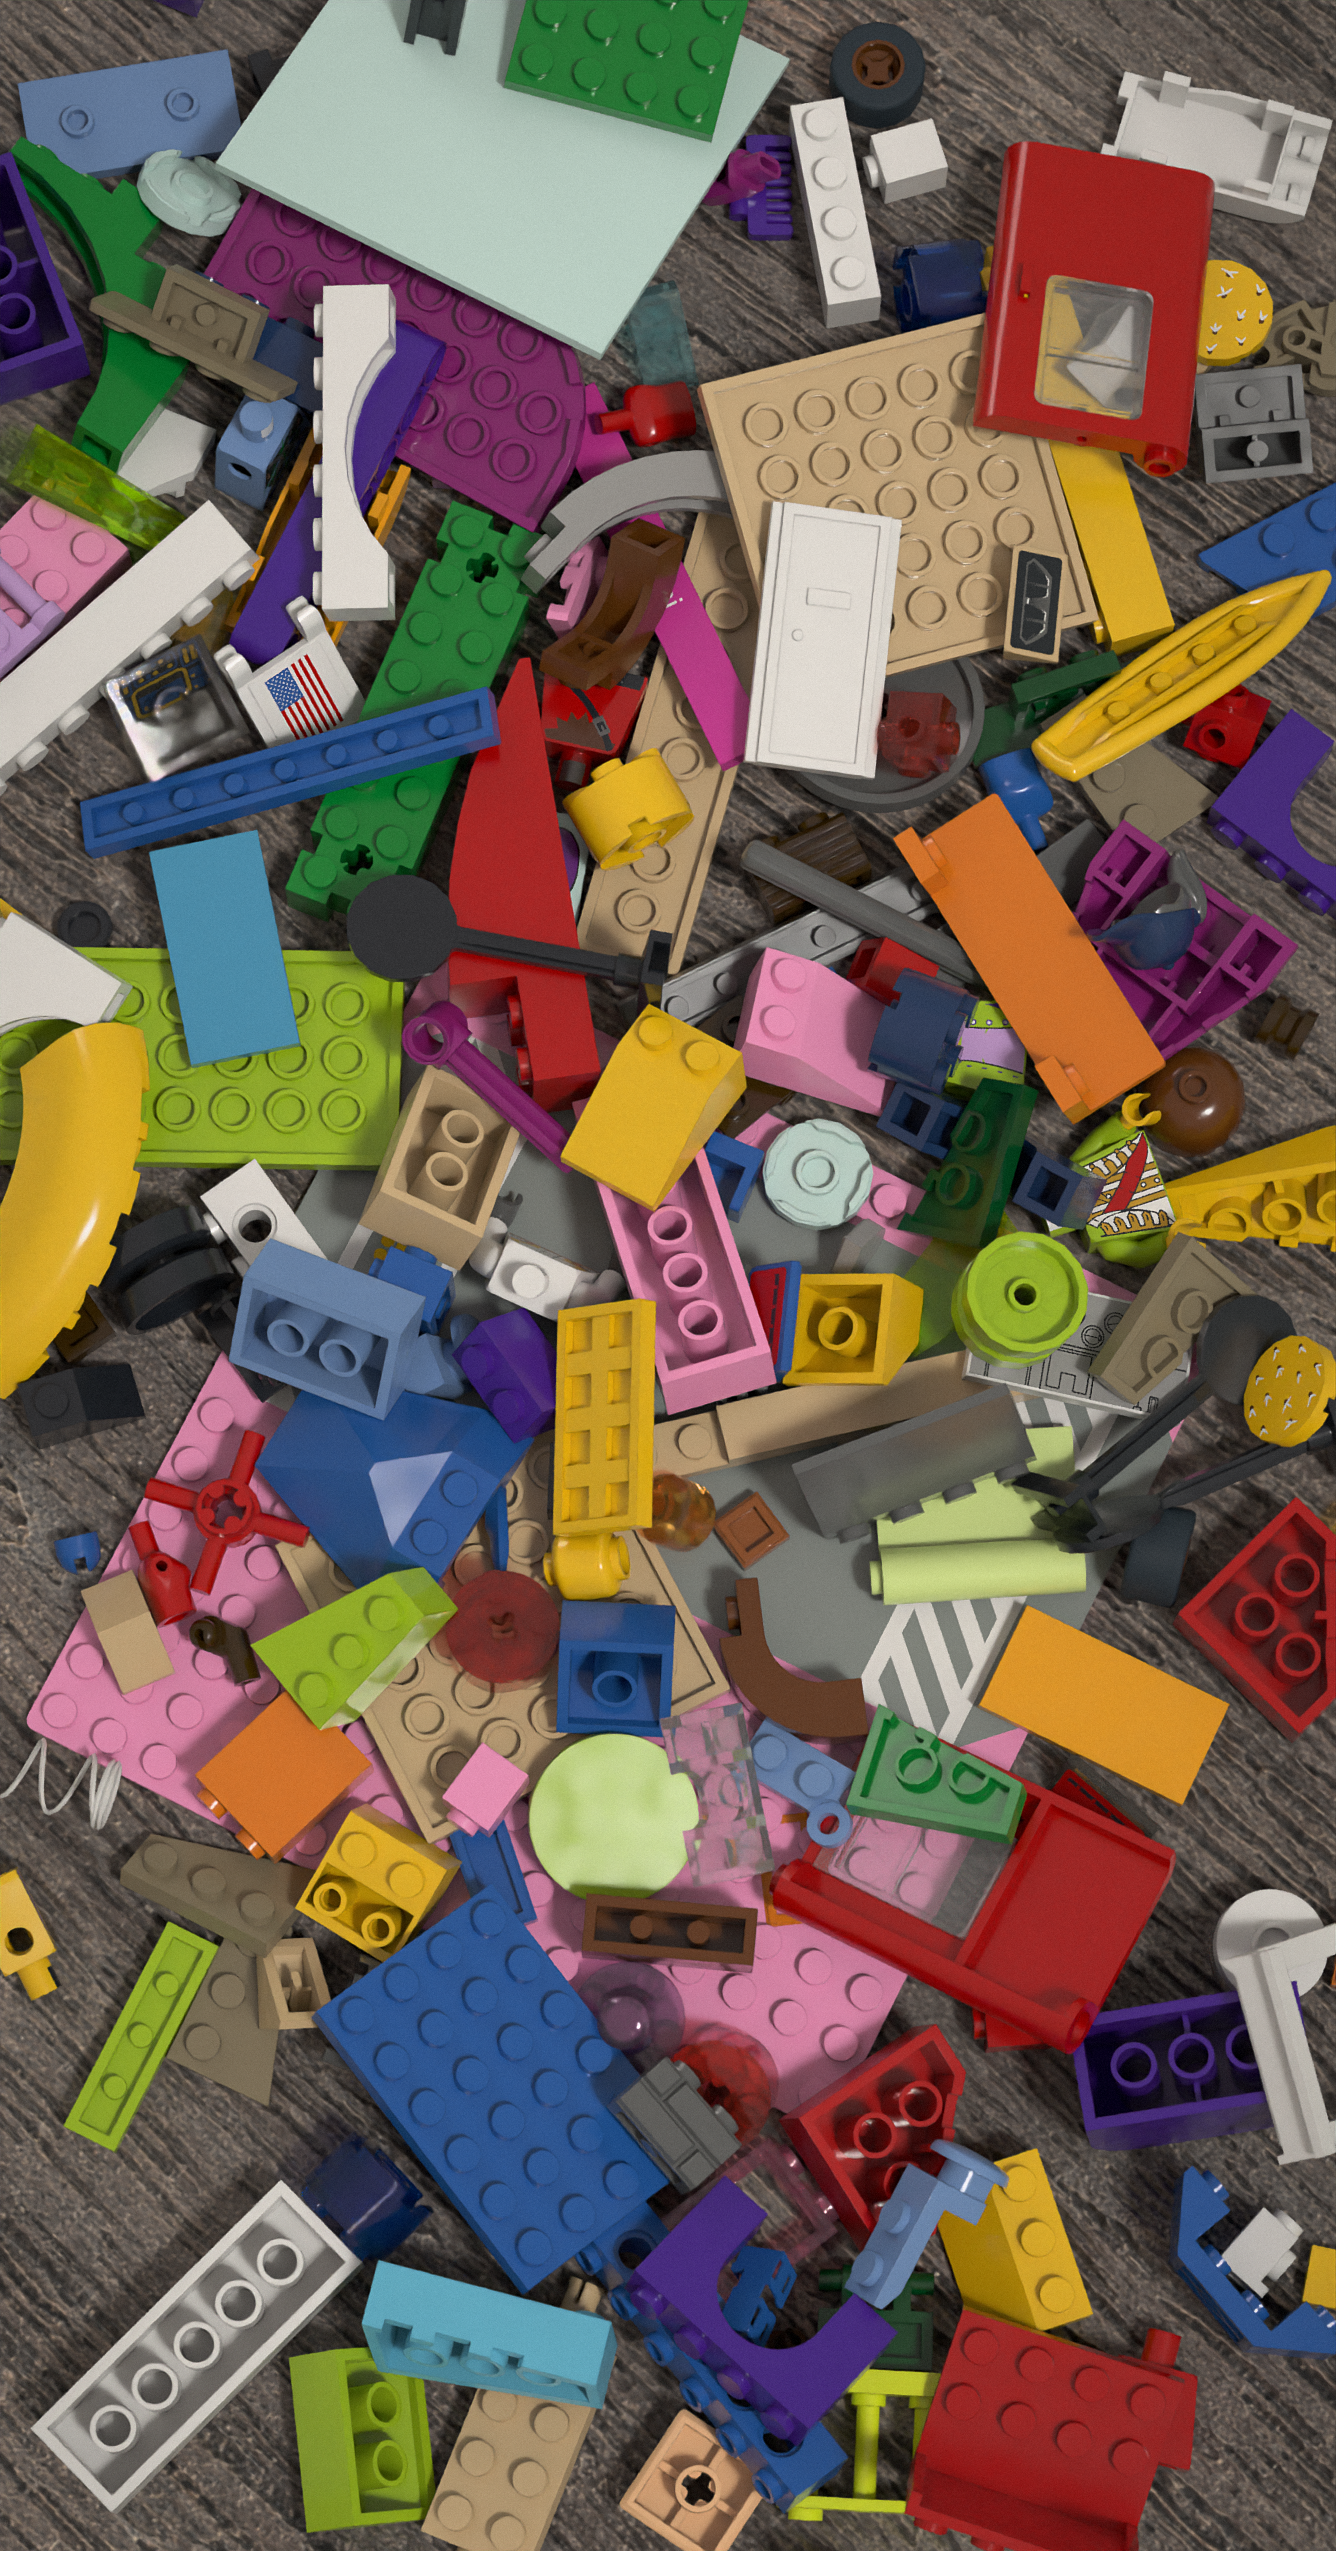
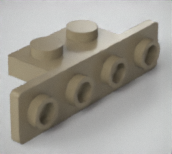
(202, 325)

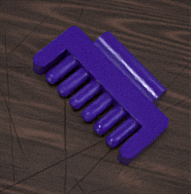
(754, 209)

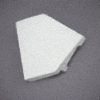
(169, 455)

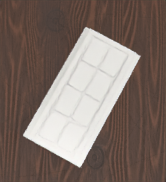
(822, 640)

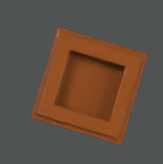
(750, 1531)

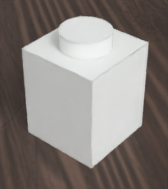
(906, 161)

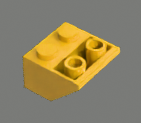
(377, 1883)

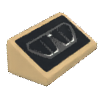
(1035, 605)

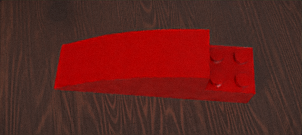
(515, 883)

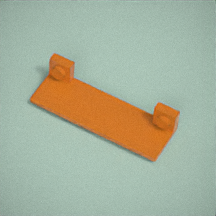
(1033, 957)

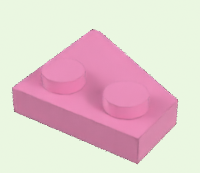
(582, 580)

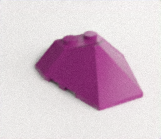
(1223, 970)

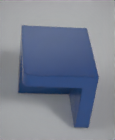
(734, 1170)

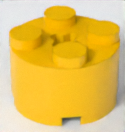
(629, 809)

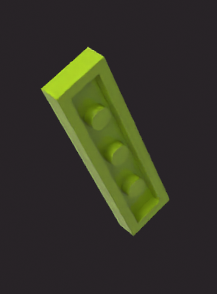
(141, 2037)

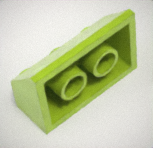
(360, 2441)

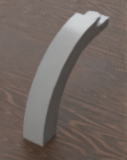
(623, 493)

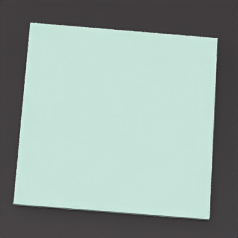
(480, 183)

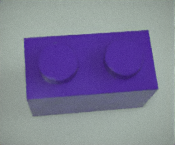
(512, 1372)

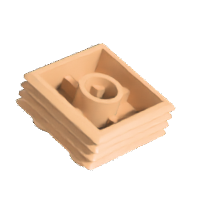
(659, 2496)

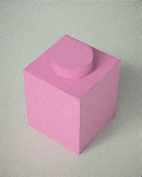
(484, 1792)

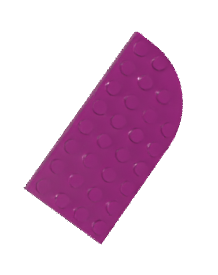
(507, 397)

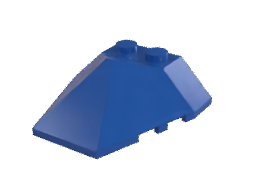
(391, 1488)

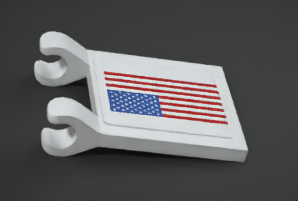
(299, 690)

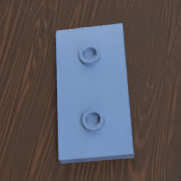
(124, 114)

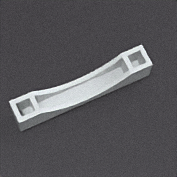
(357, 344)

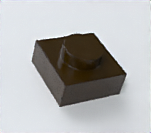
(87, 1335)

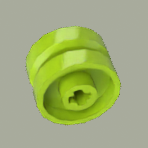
(1050, 1304)

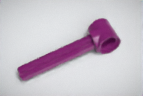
(482, 1076)

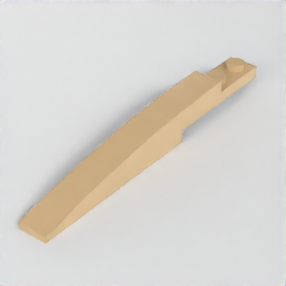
(808, 1418)

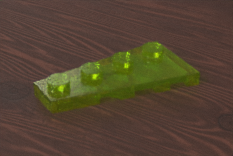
(90, 490)

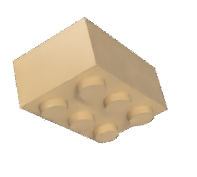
(441, 1169)

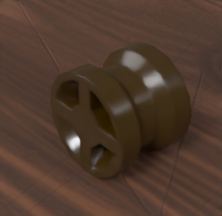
(1286, 1027)

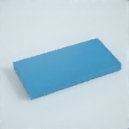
(224, 949)

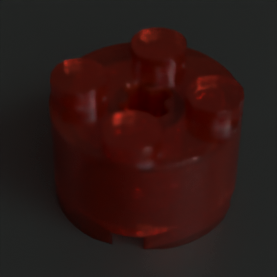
(499, 1599)
(742, 2066)

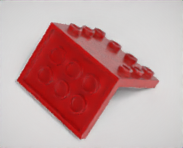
(1038, 2441)

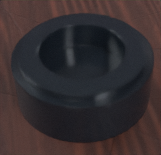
(85, 926)

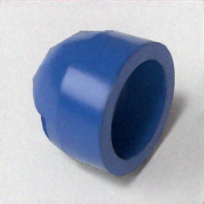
(77, 1547)

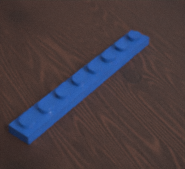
(290, 772)

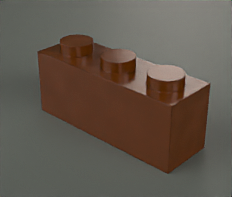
(669, 1933)

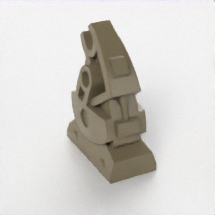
(1304, 338)

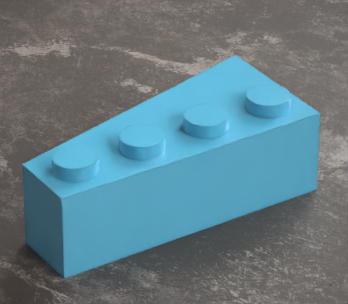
(486, 2338)

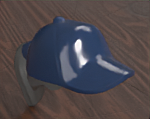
(1162, 923)

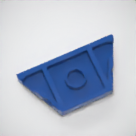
(1281, 547)

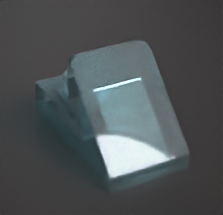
(661, 337)

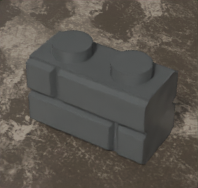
(676, 2123)

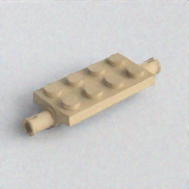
(511, 2463)

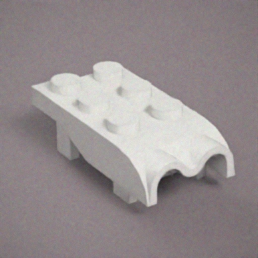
(1252, 149)

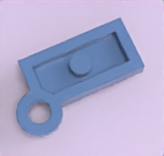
(804, 1779)

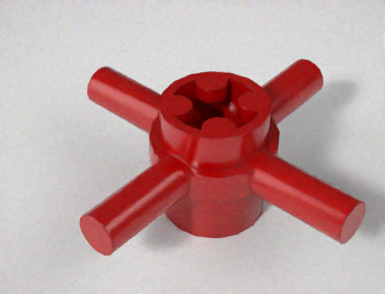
(235, 1531)

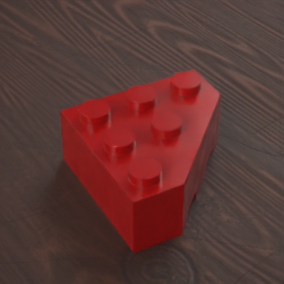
(1274, 1620)
(876, 2122)

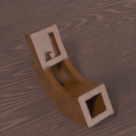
(625, 611)
(806, 1709)

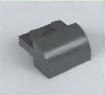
(1251, 424)

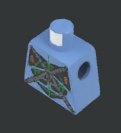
(263, 442)

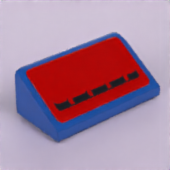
(776, 1298)

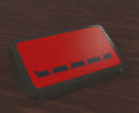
(1089, 1789)

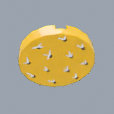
(1234, 314)
(1290, 1391)

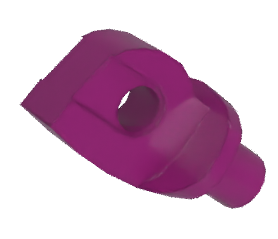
(742, 177)

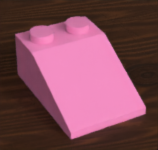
(811, 1032)

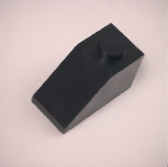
(80, 1403)

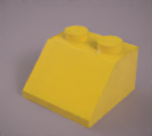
(854, 1329)

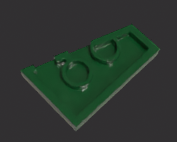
(974, 1181)

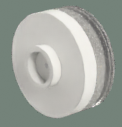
(1257, 1922)

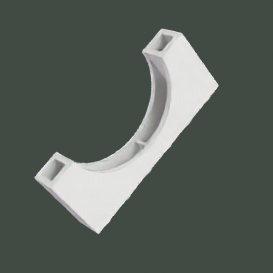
(51, 979)

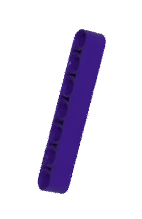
(384, 420)

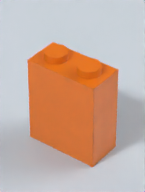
(281, 1778)

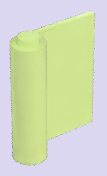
(982, 1542)

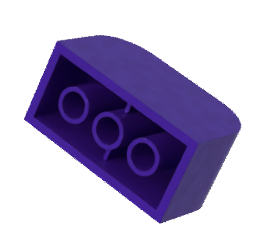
(36, 323)
(1171, 2074)

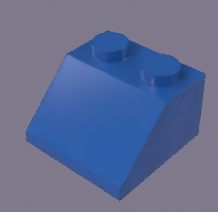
(615, 1667)

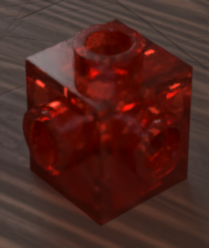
(919, 733)

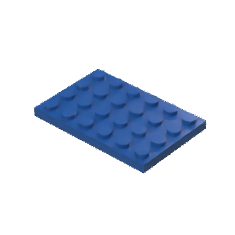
(497, 2085)

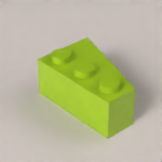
(356, 1645)

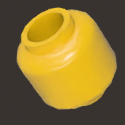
(587, 1565)

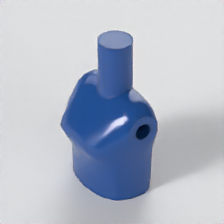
(1022, 791)

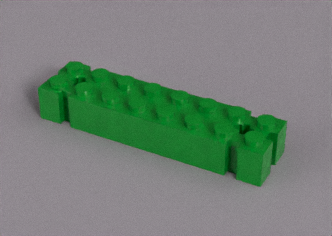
(447, 643)

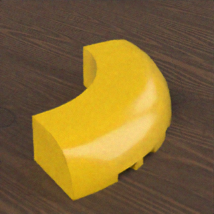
(67, 1185)

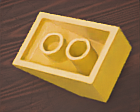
(655, 1107)

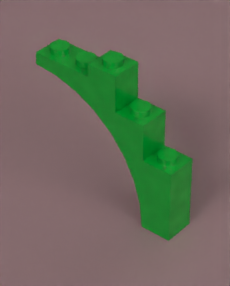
(110, 240)

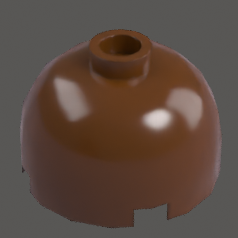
(1198, 1102)

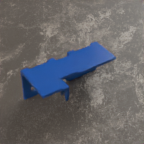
(756, 2271)

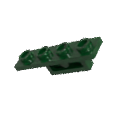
(1037, 698)

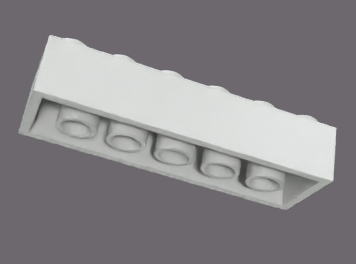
(197, 2347)

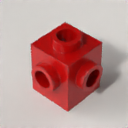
(1227, 727)

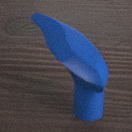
(497, 1529)

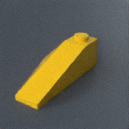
(1268, 1194)

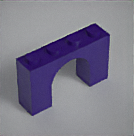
(1257, 809)
(786, 2386)

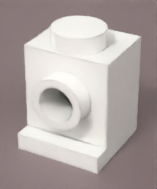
(1262, 2250)

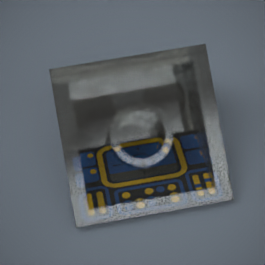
(173, 709)

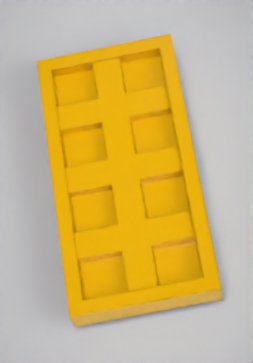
(604, 1418)

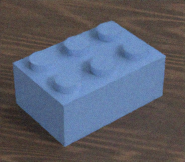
(326, 1329)

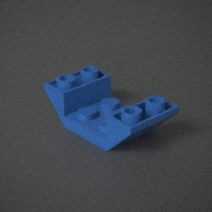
(1195, 2209)

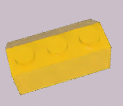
(1017, 2253)

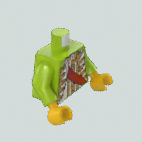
(1133, 1213)

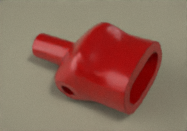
(651, 414)
(162, 1579)

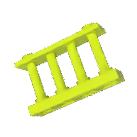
(869, 2395)

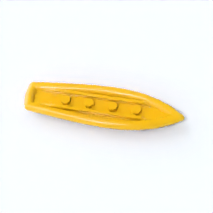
(1180, 675)

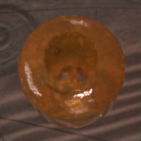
(680, 1513)

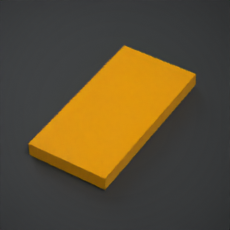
(1103, 1705)

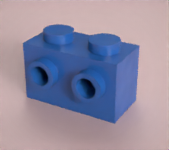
(417, 1272)

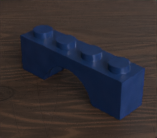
(1042, 1180)

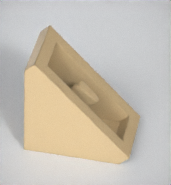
(127, 1632)
(290, 1985)

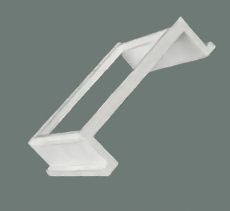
(1282, 2043)

